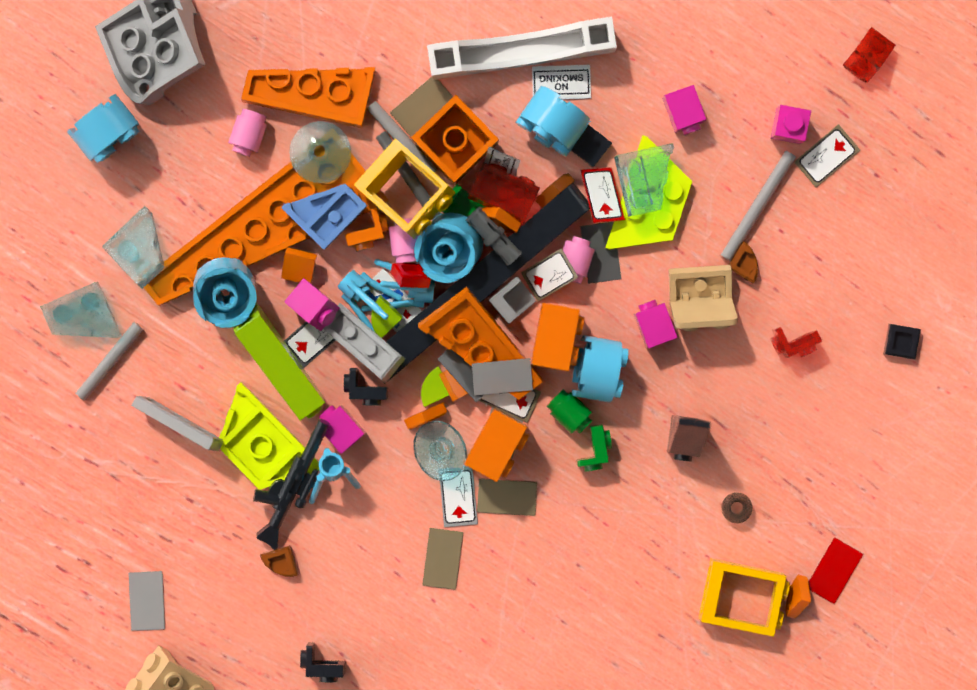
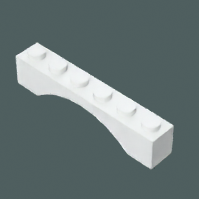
(520, 50)

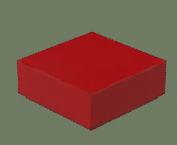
(410, 275)

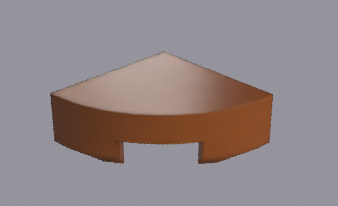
(554, 189)
(745, 263)
(280, 561)

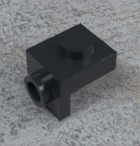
(369, 394)
(326, 670)

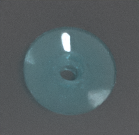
(336, 155)
(431, 454)

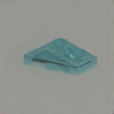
(643, 178)
(137, 248)
(81, 314)

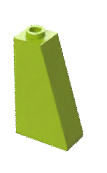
(279, 364)

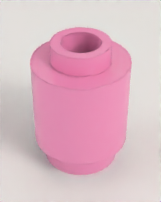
(247, 132)
(402, 244)
(579, 255)

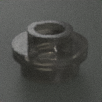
(739, 517)

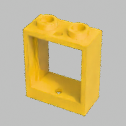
(385, 168)
(712, 590)

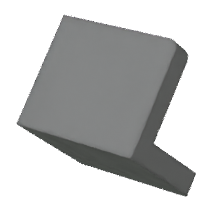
(512, 300)

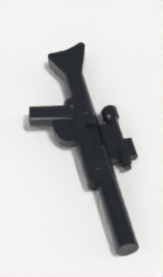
(296, 482)

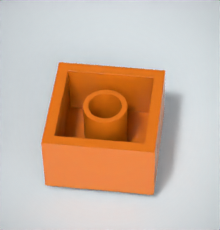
(455, 139)
(556, 337)
(496, 445)

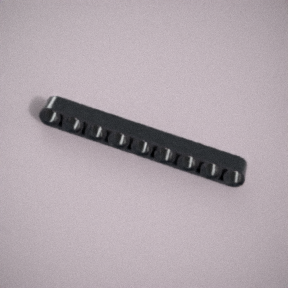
(493, 271)

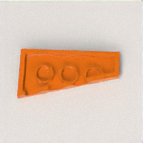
(322, 94)
(473, 334)

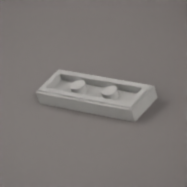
(364, 344)
(177, 423)

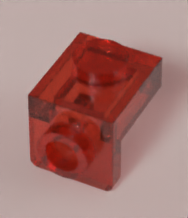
(869, 55)
(803, 345)

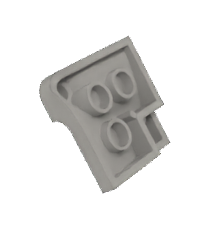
(151, 46)

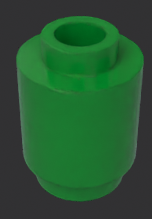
(570, 412)

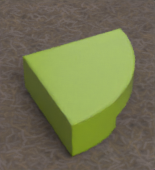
(383, 326)
(433, 388)

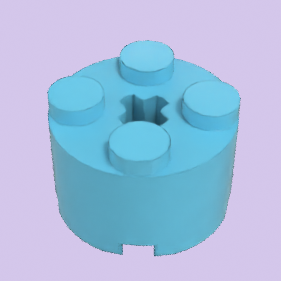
(553, 120)
(103, 129)
(434, 253)
(212, 304)
(599, 369)

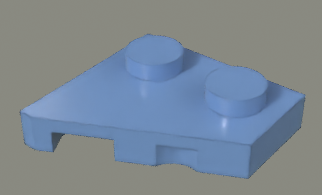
(326, 213)

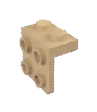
(702, 297)
(163, 673)

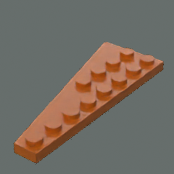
(250, 229)

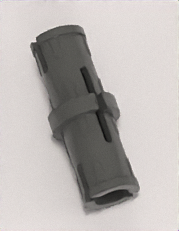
(493, 236)

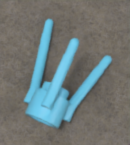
(355, 287)
(420, 295)
(331, 469)

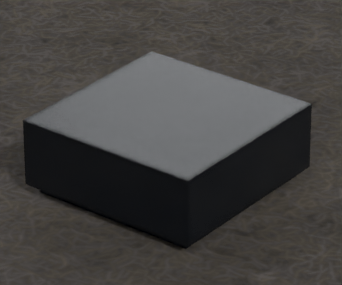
(591, 146)
(902, 341)

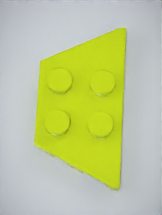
(656, 225)
(259, 441)

